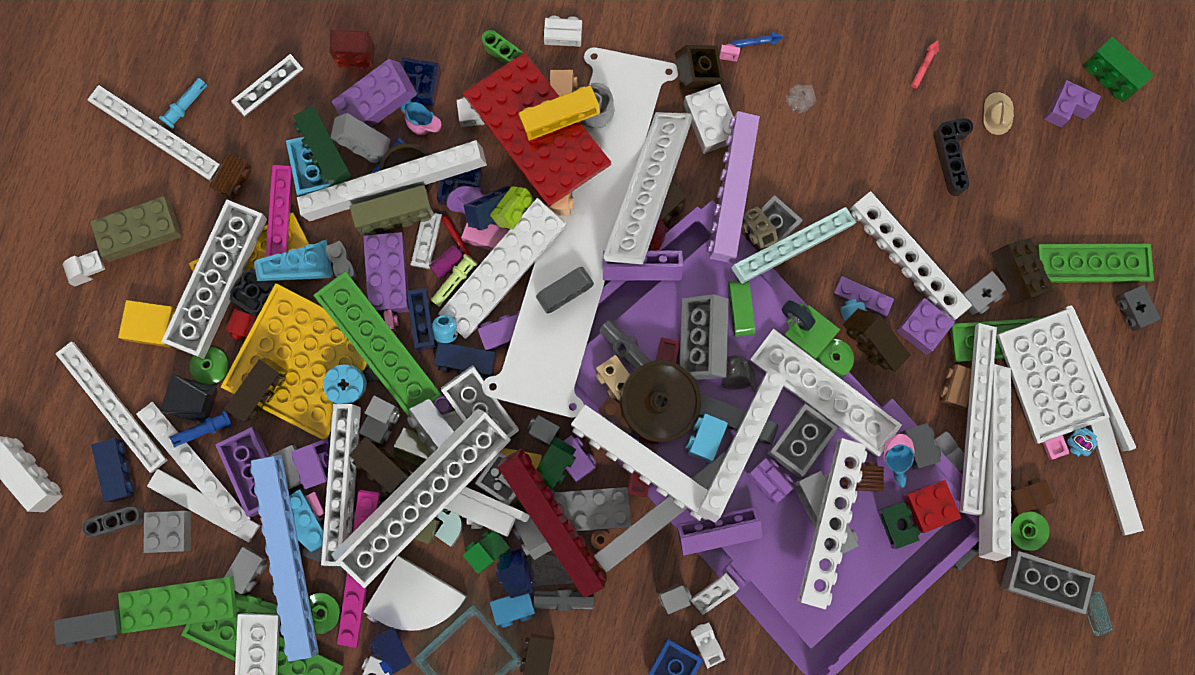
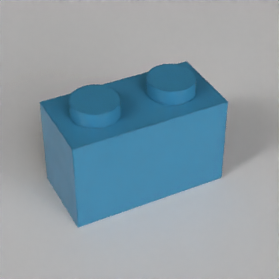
(507, 609)

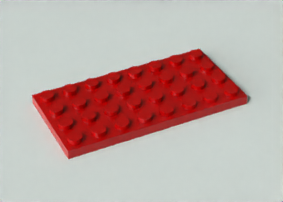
(552, 162)

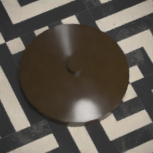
(660, 401)

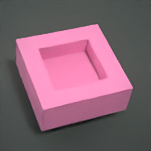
(729, 52)
(391, 320)
(1055, 447)

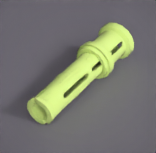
(459, 272)

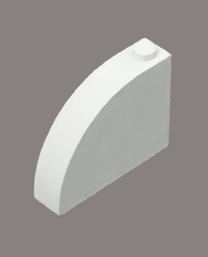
(412, 598)

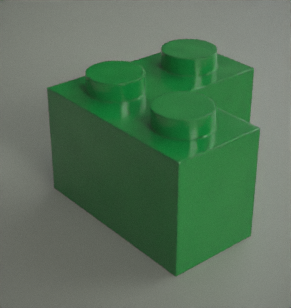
(487, 551)

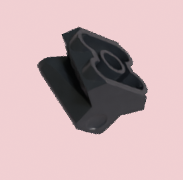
(251, 293)
(189, 399)

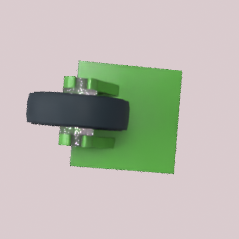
(808, 328)

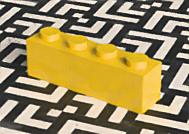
(559, 112)

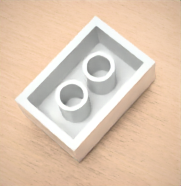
(709, 117)

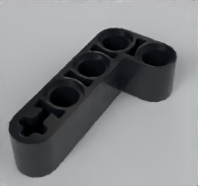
(954, 158)

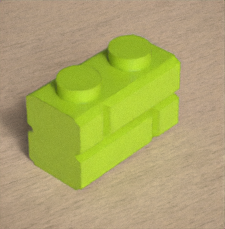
(512, 207)

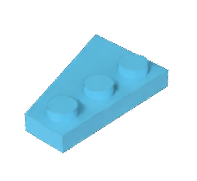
(307, 525)

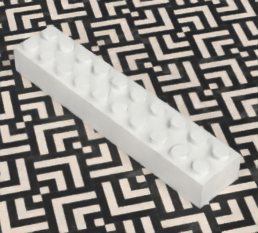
(420, 498)

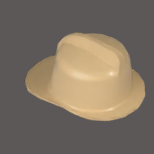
(998, 113)

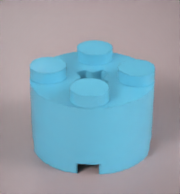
(333, 387)

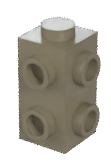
(759, 228)

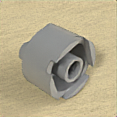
(606, 106)

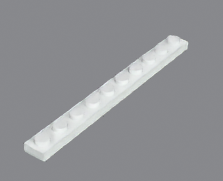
(978, 420)

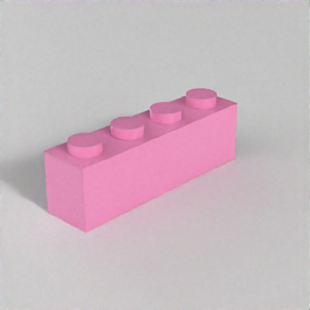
(485, 238)

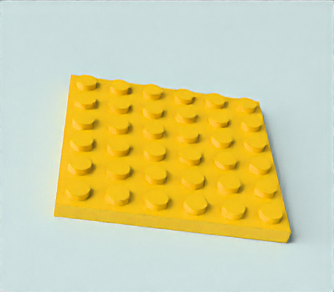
(307, 346)

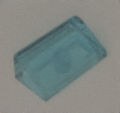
(1098, 615)

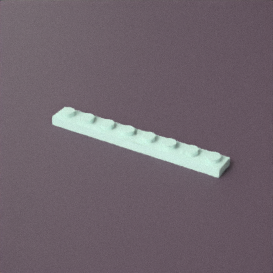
(793, 245)

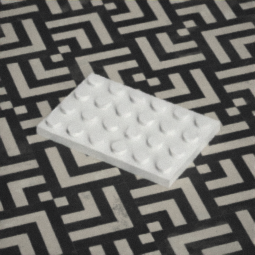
(1053, 376)

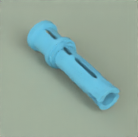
(178, 109)

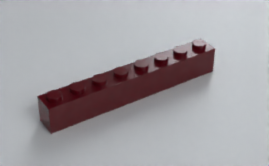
(552, 522)

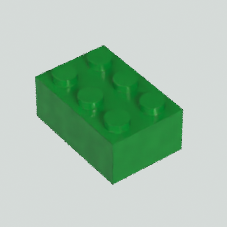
(1117, 70)

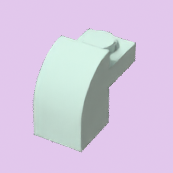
(451, 527)

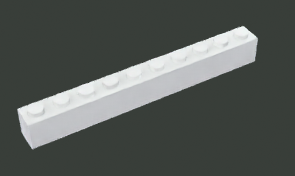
(392, 180)
(996, 512)

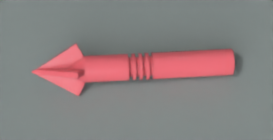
(932, 50)

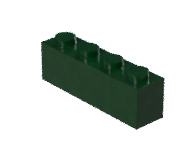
(322, 146)
(553, 465)

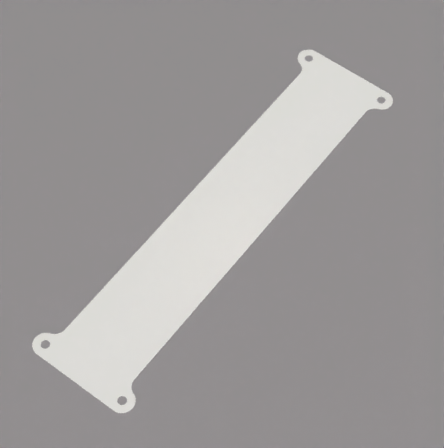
(551, 346)

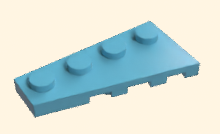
(300, 263)

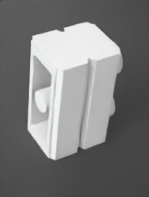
(563, 31)

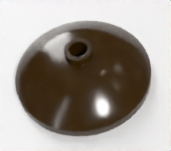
(401, 154)

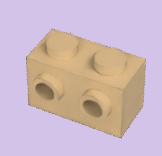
(613, 375)

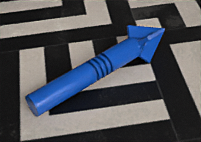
(773, 38)

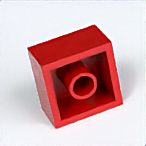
(932, 506)

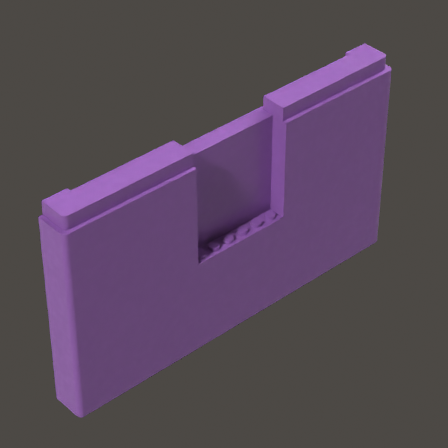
(873, 578)

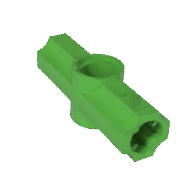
(254, 605)

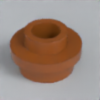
(595, 535)

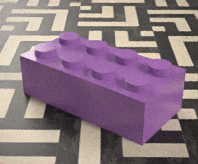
(376, 94)
(386, 272)
(237, 456)

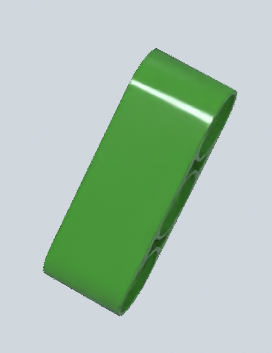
(498, 46)
(741, 308)

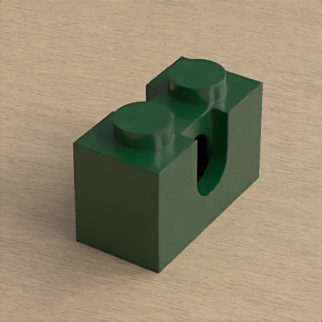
(889, 518)

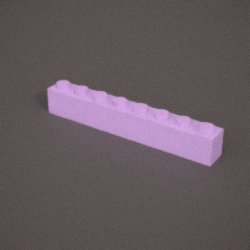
(734, 187)

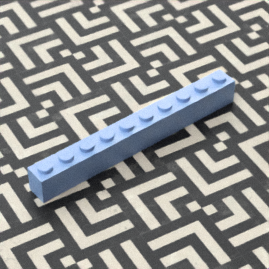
(284, 558)

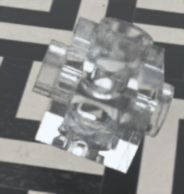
(801, 98)

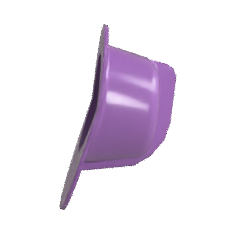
(462, 196)

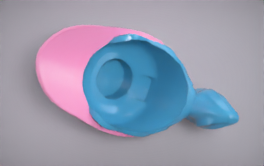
(419, 118)
(899, 456)

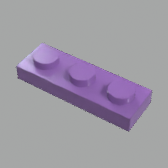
(872, 299)

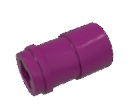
(446, 261)

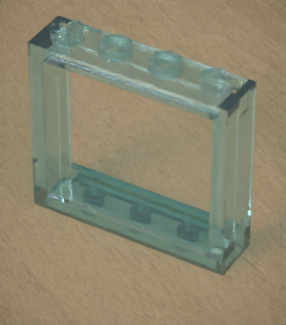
(512, 665)

